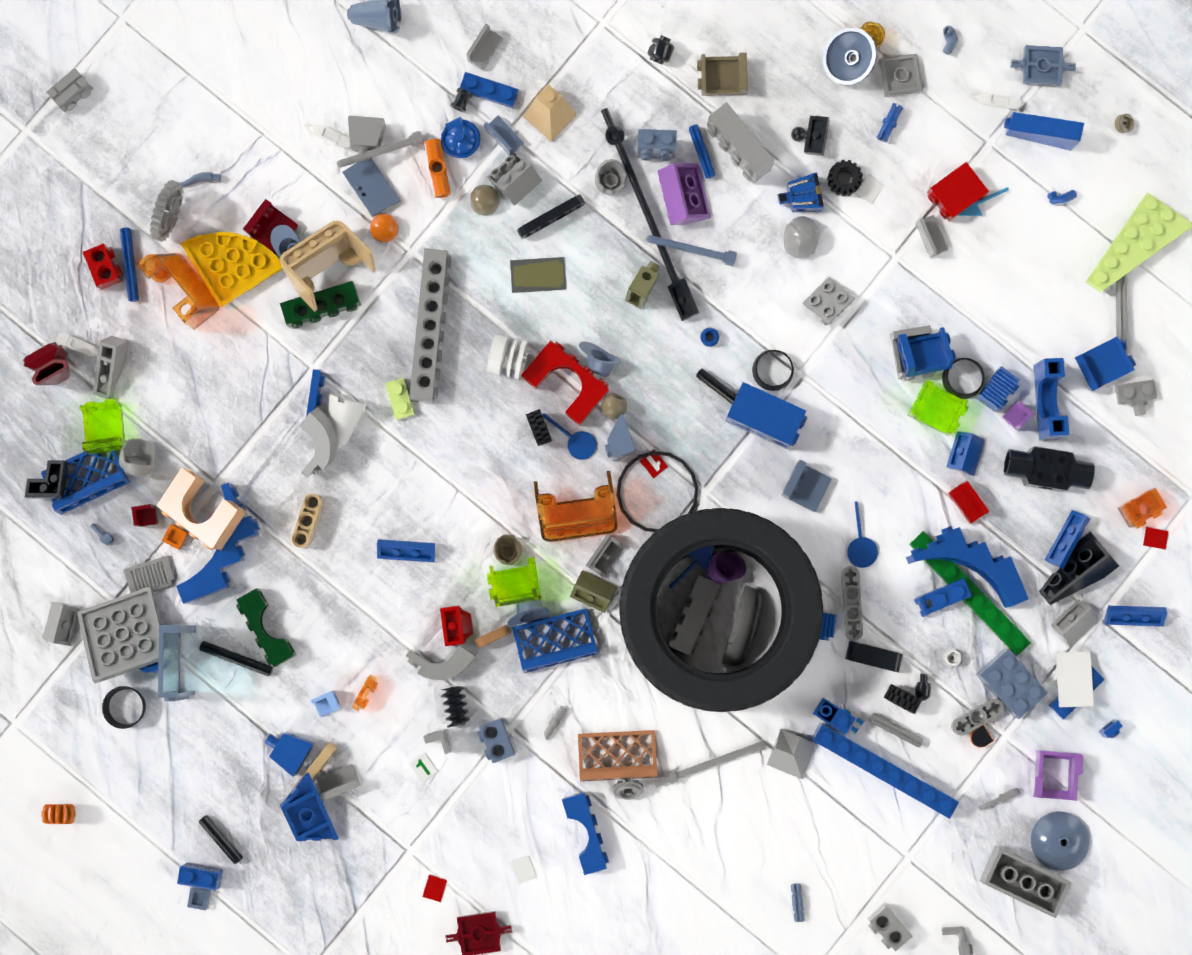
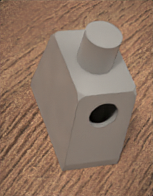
(365, 133)

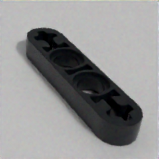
(551, 216)

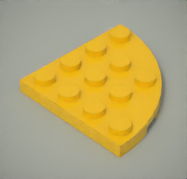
(231, 263)

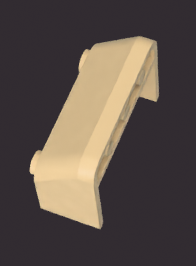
(320, 252)

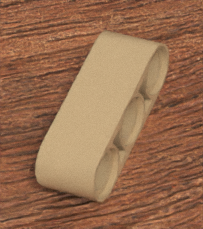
(300, 528)

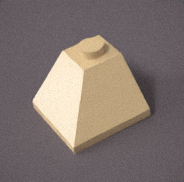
(549, 113)

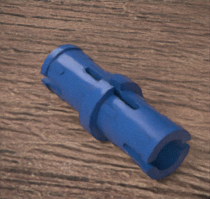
(889, 122)

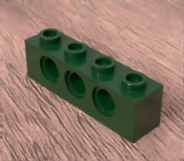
(351, 302)

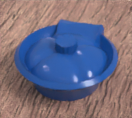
(460, 138)

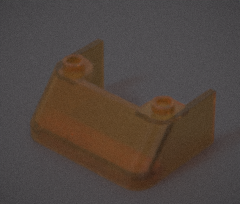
(577, 517)

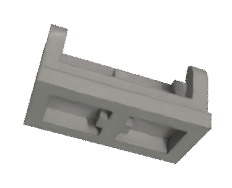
(605, 555)

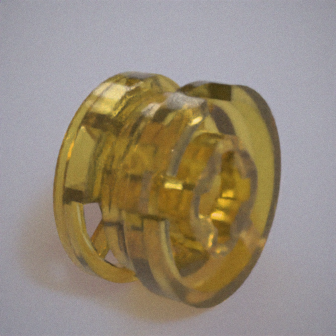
(876, 31)

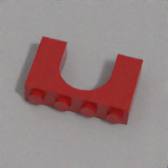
(554, 358)

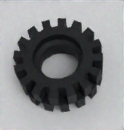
(848, 167)
(538, 427)
(902, 699)

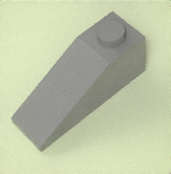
(110, 362)

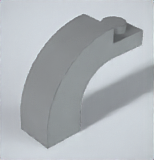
(324, 438)
(439, 671)

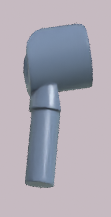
(104, 538)

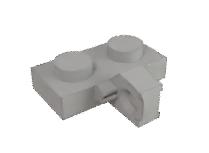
(1136, 394)

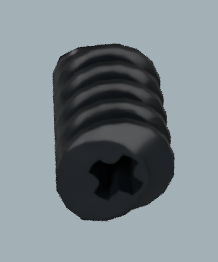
(455, 706)

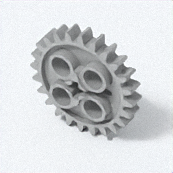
(162, 221)

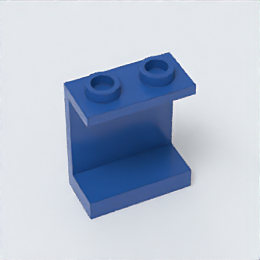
(1105, 363)

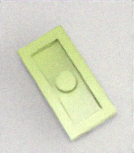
(399, 399)

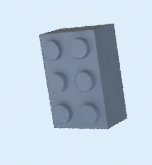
(1011, 683)

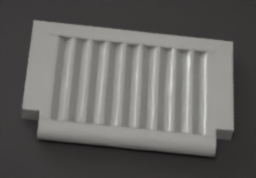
(154, 573)

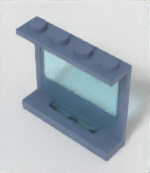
(170, 662)

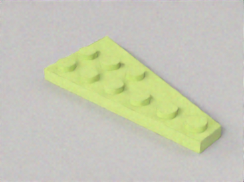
(1143, 235)

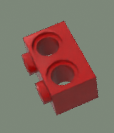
(99, 268)

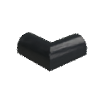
(52, 486)

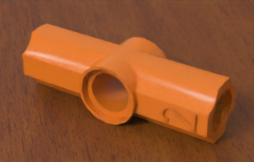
(439, 179)

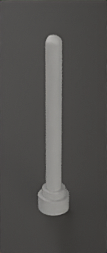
(415, 139)

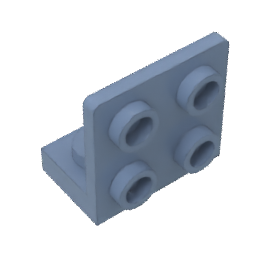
(806, 486)

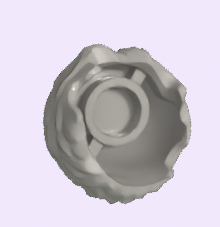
(610, 177)

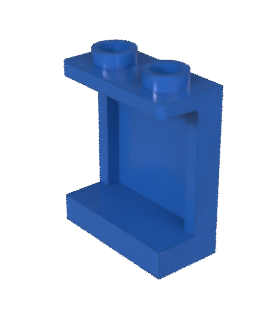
(926, 353)

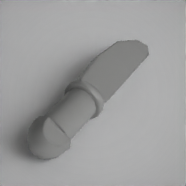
(1002, 797)

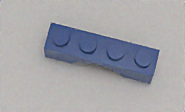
(592, 857)

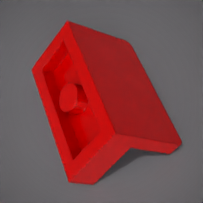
(968, 502)

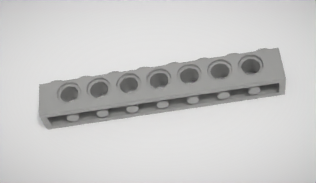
(431, 258)

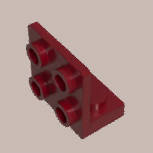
(264, 221)

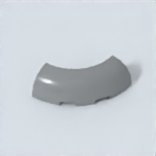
(744, 627)

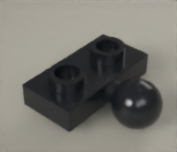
(815, 135)

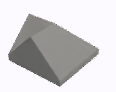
(791, 754)

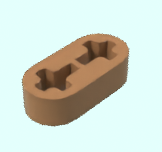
(492, 636)

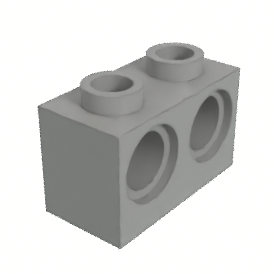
(892, 924)

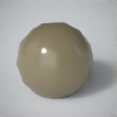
(613, 406)

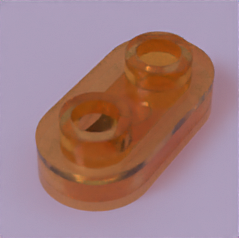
(369, 686)

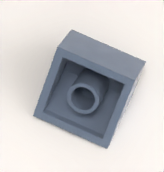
(619, 441)

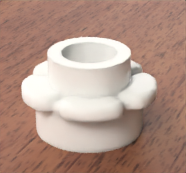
(952, 652)

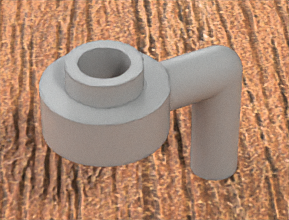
(963, 946)

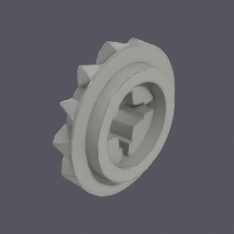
(628, 789)

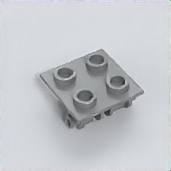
(829, 301)

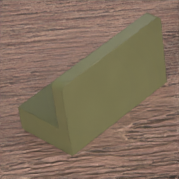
(593, 591)

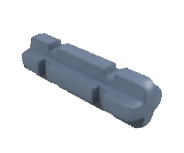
(797, 902)

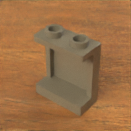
(723, 75)

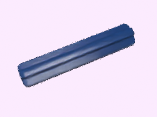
(702, 152)

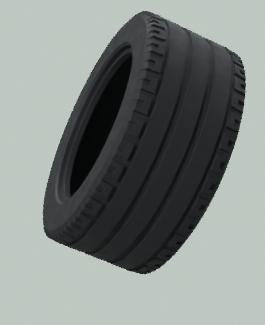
(798, 594)

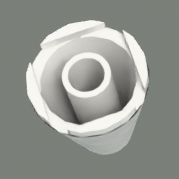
(345, 415)

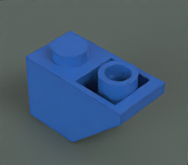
(834, 716)

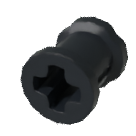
(461, 100)

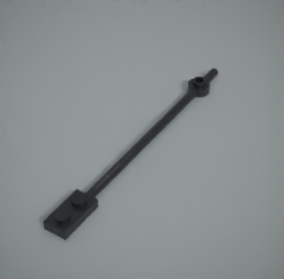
(679, 288)

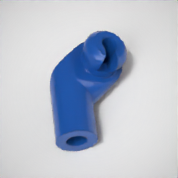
(1063, 198)

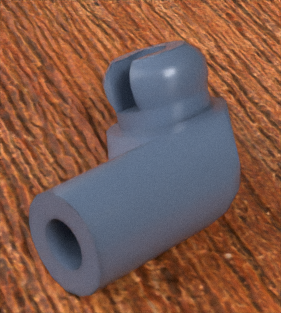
(951, 39)

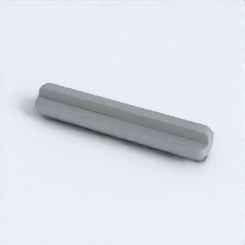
(896, 730)

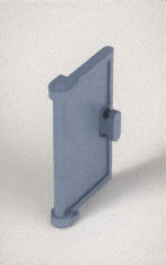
(376, 191)

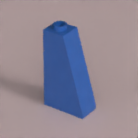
(1044, 130)

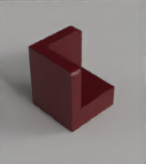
(144, 515)

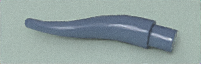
(204, 176)

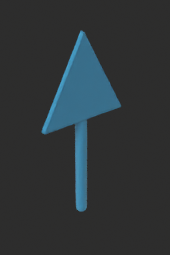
(974, 210)

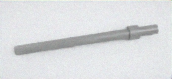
(673, 776)

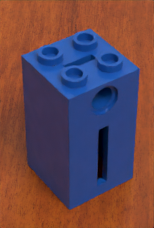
(766, 416)

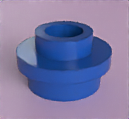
(714, 333)

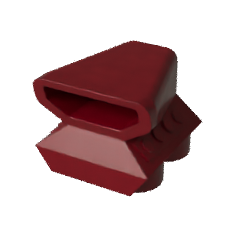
(48, 364)

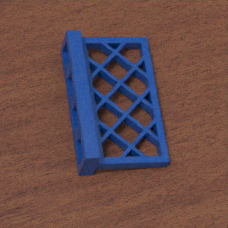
(94, 490)
(555, 657)

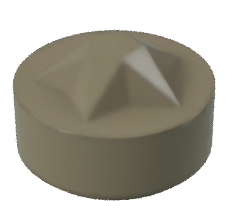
(1124, 123)

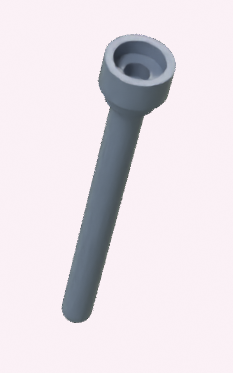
(727, 257)

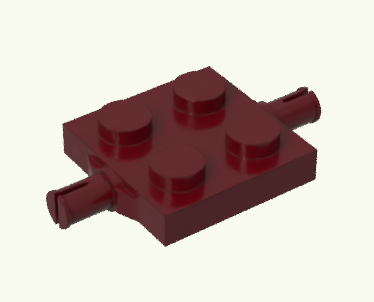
(478, 933)

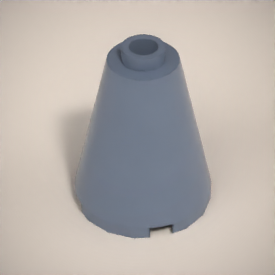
(376, 14)

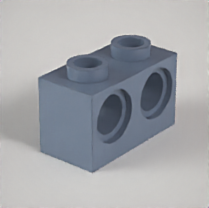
(501, 739)

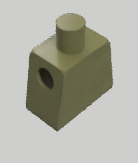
(642, 285)

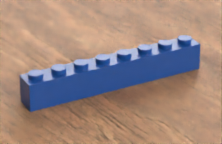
(884, 770)

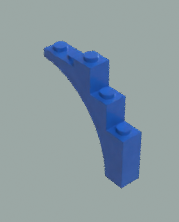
(998, 572)
(212, 576)

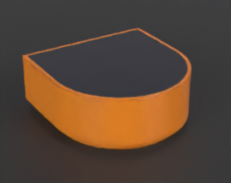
(980, 737)

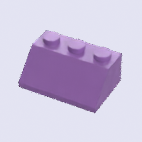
(684, 193)

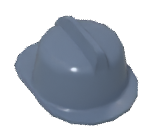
(283, 239)
(598, 359)
(528, 612)

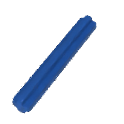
(129, 264)

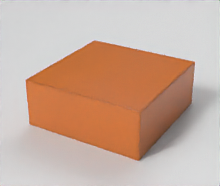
(175, 536)

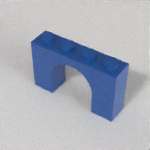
(1046, 378)

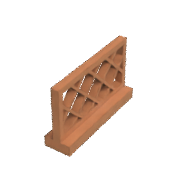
(613, 772)

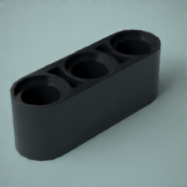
(873, 656)

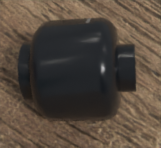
(660, 50)

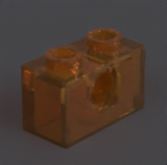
(1131, 510)

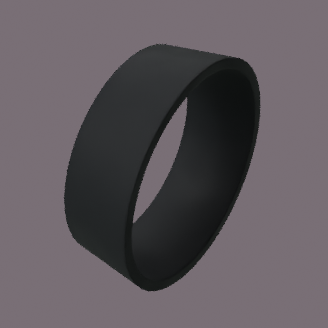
(766, 386)
(948, 387)
(106, 711)

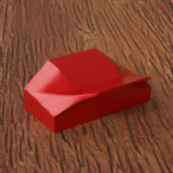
(456, 625)

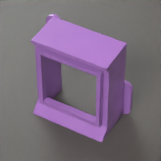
(1075, 769)

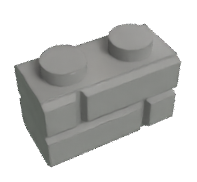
(70, 90)

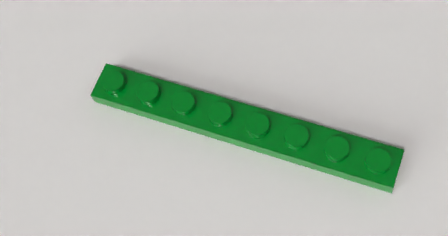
(978, 602)

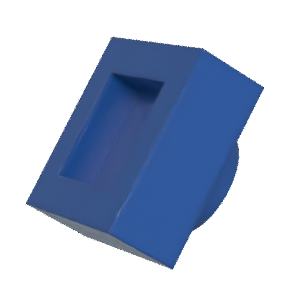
(1111, 729)

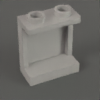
(911, 333)

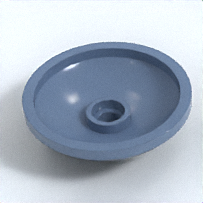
(840, 52)
(1047, 839)

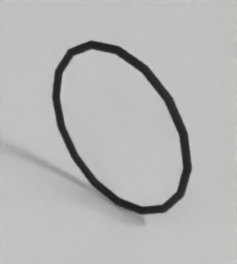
(645, 455)

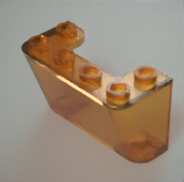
(167, 265)

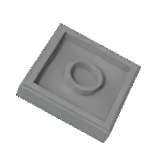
(900, 75)

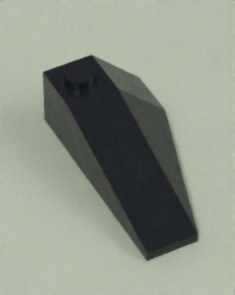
(1085, 567)

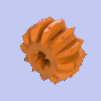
(58, 814)

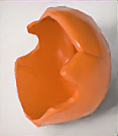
(384, 228)

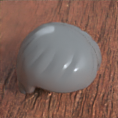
(801, 237)
(137, 457)

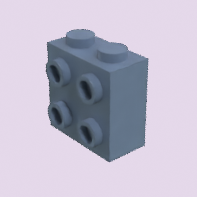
(656, 144)

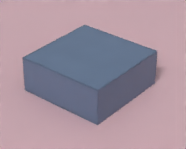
(198, 898)

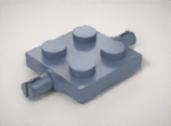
(1042, 65)

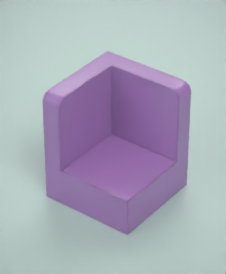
(1017, 415)

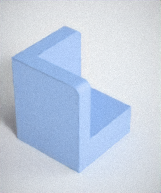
(326, 703)

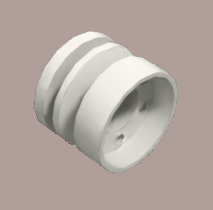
(507, 357)

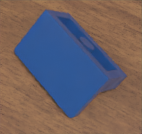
(965, 452)

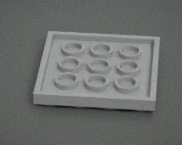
(121, 634)

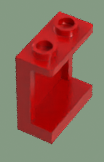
(957, 191)

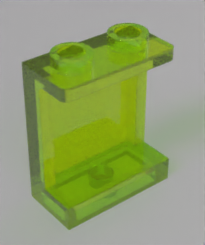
(938, 408)
(102, 426)
(514, 584)

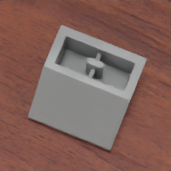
(514, 178)

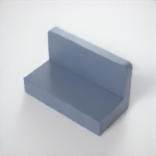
(503, 135)

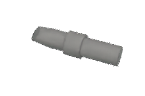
(554, 722)

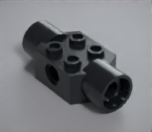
(1048, 469)

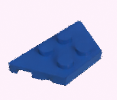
(307, 813)

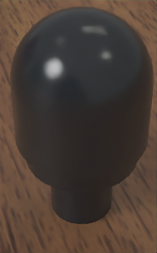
(923, 688)

